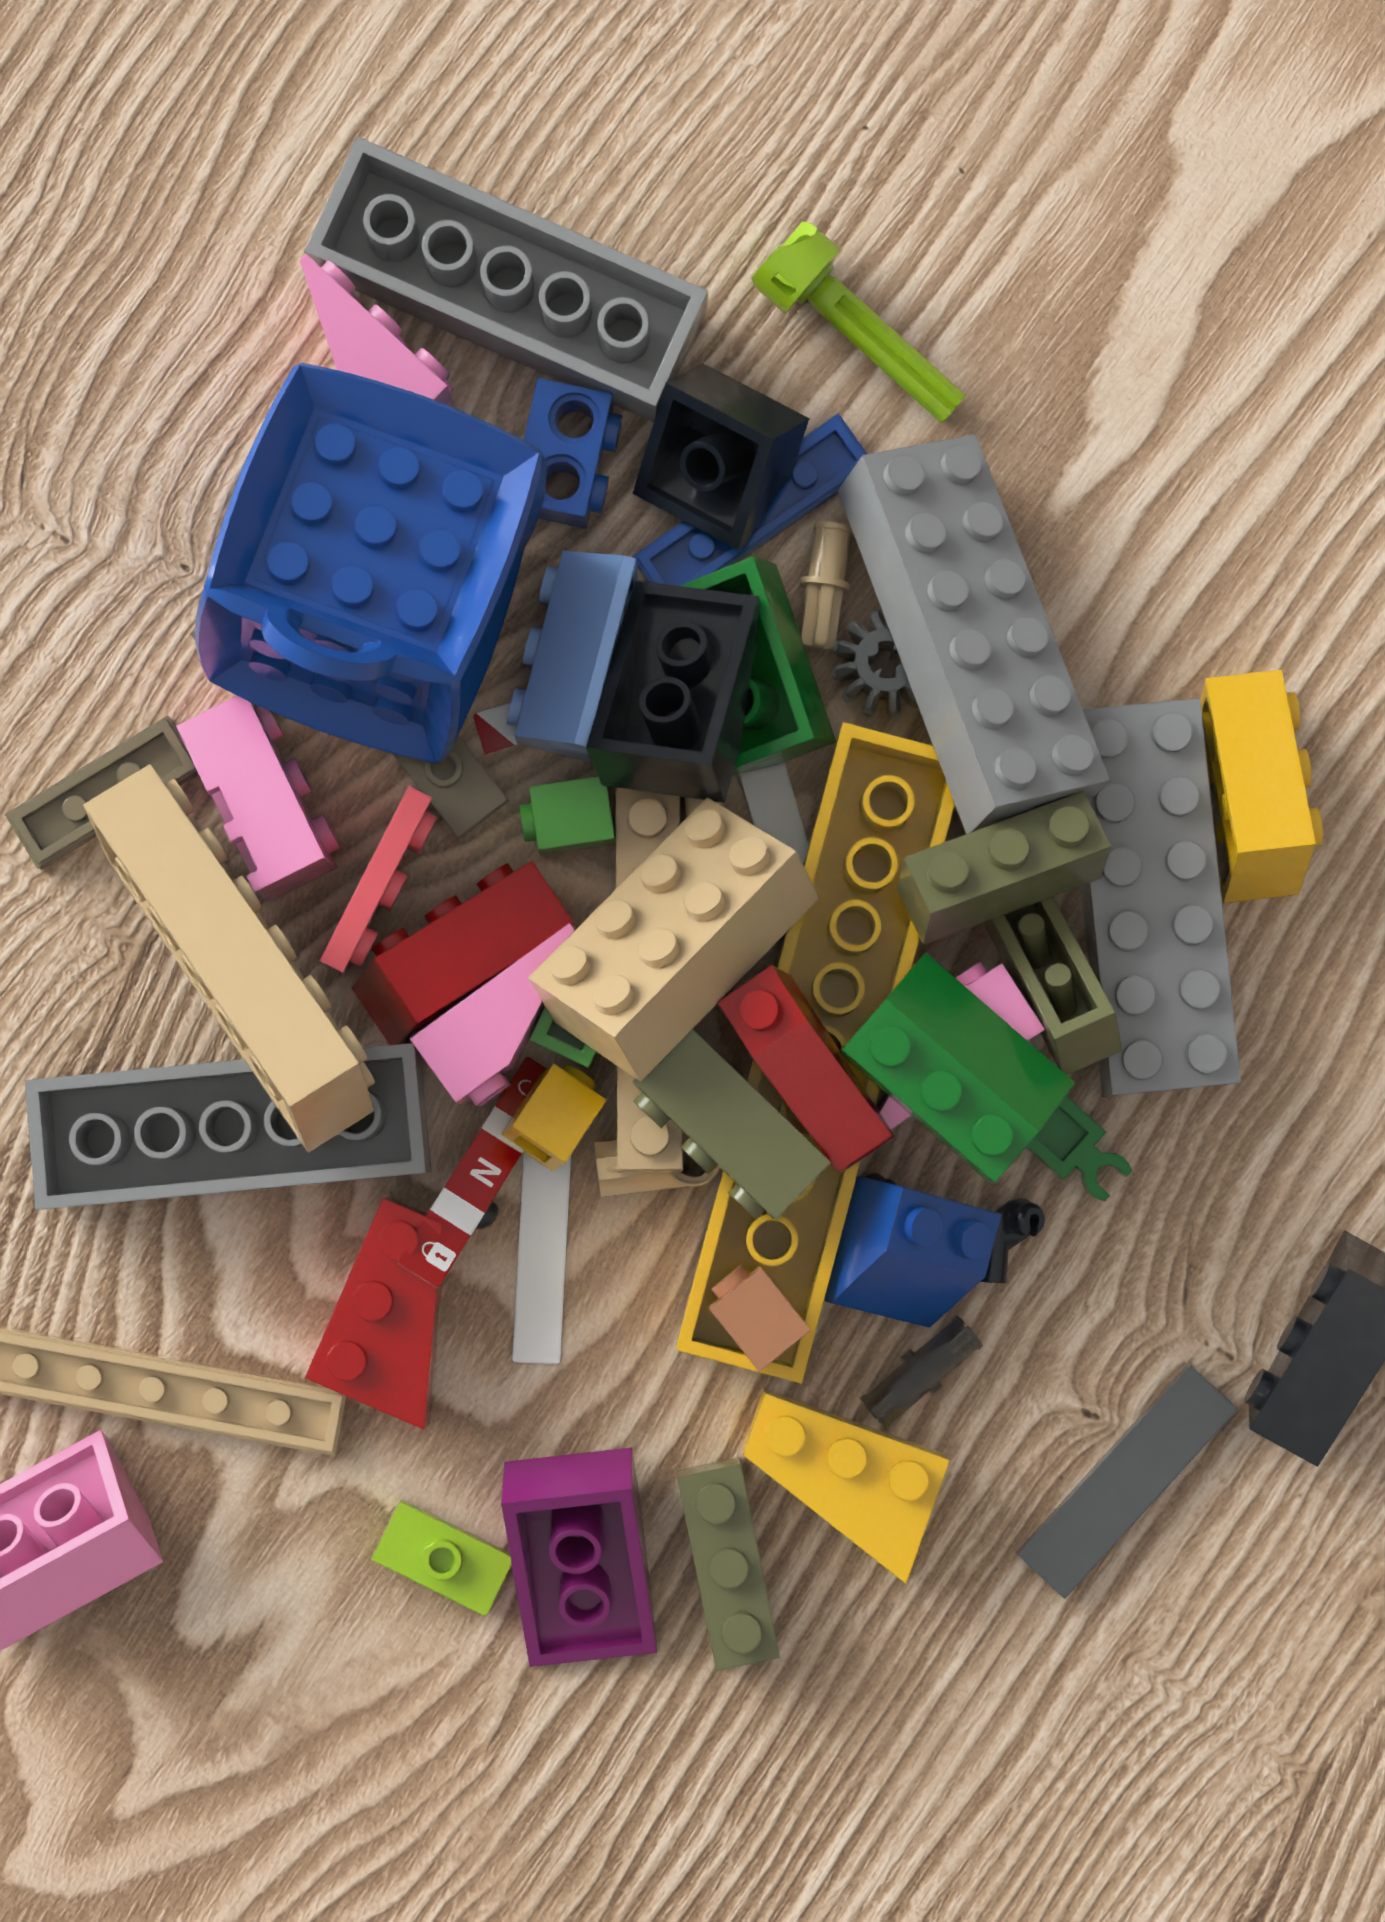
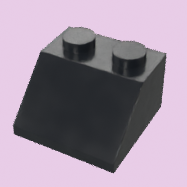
(718, 453)

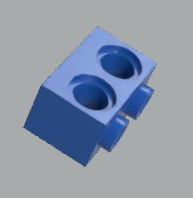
(573, 455)

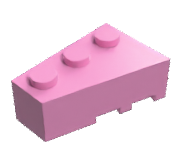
(259, 796)

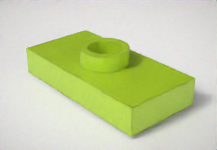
(443, 1557)

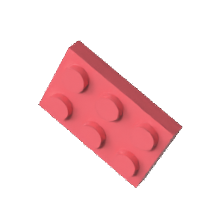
(380, 881)

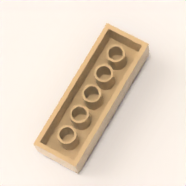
(233, 957)

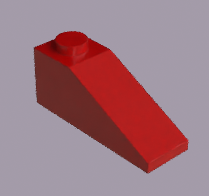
(806, 1066)

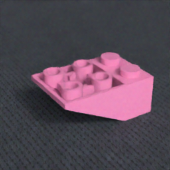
(370, 340)

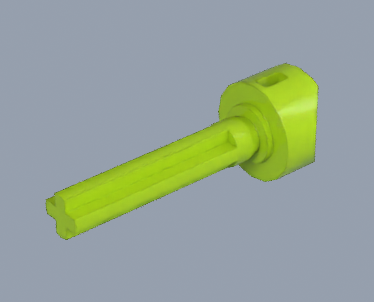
(802, 271)

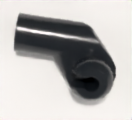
(1018, 1221)

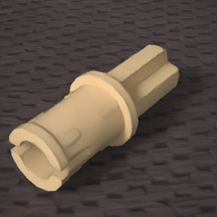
(825, 584)

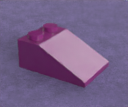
(579, 1556)

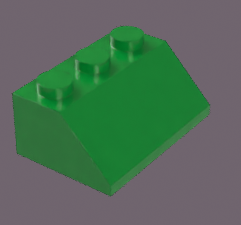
(783, 699)
(958, 1068)

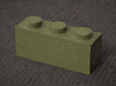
(1003, 867)
(1057, 984)
(730, 1127)
(727, 1564)

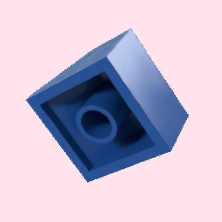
(909, 1252)

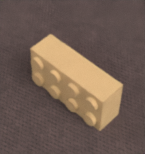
(674, 938)

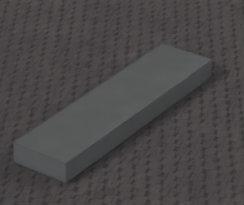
(1126, 1481)

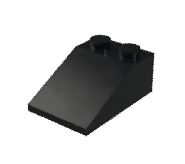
(676, 692)

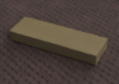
(55, 818)

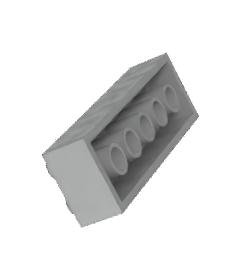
(507, 278)
(970, 630)
(1159, 904)
(210, 1133)

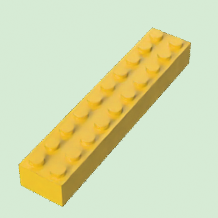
(846, 957)

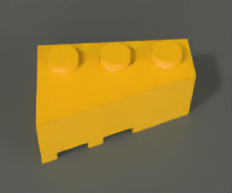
(1259, 784)

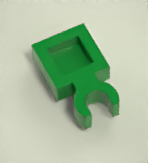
(1070, 1142)

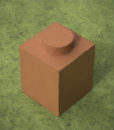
(757, 1315)

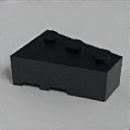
(1324, 1355)

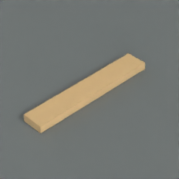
(171, 1391)

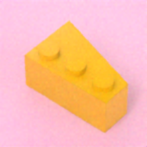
(850, 1475)

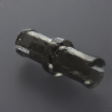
(921, 1372)

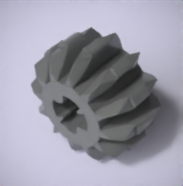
(864, 678)

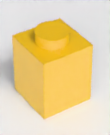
(554, 1115)

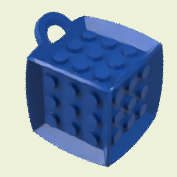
(368, 561)

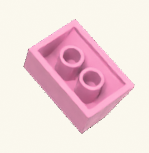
(68, 1536)

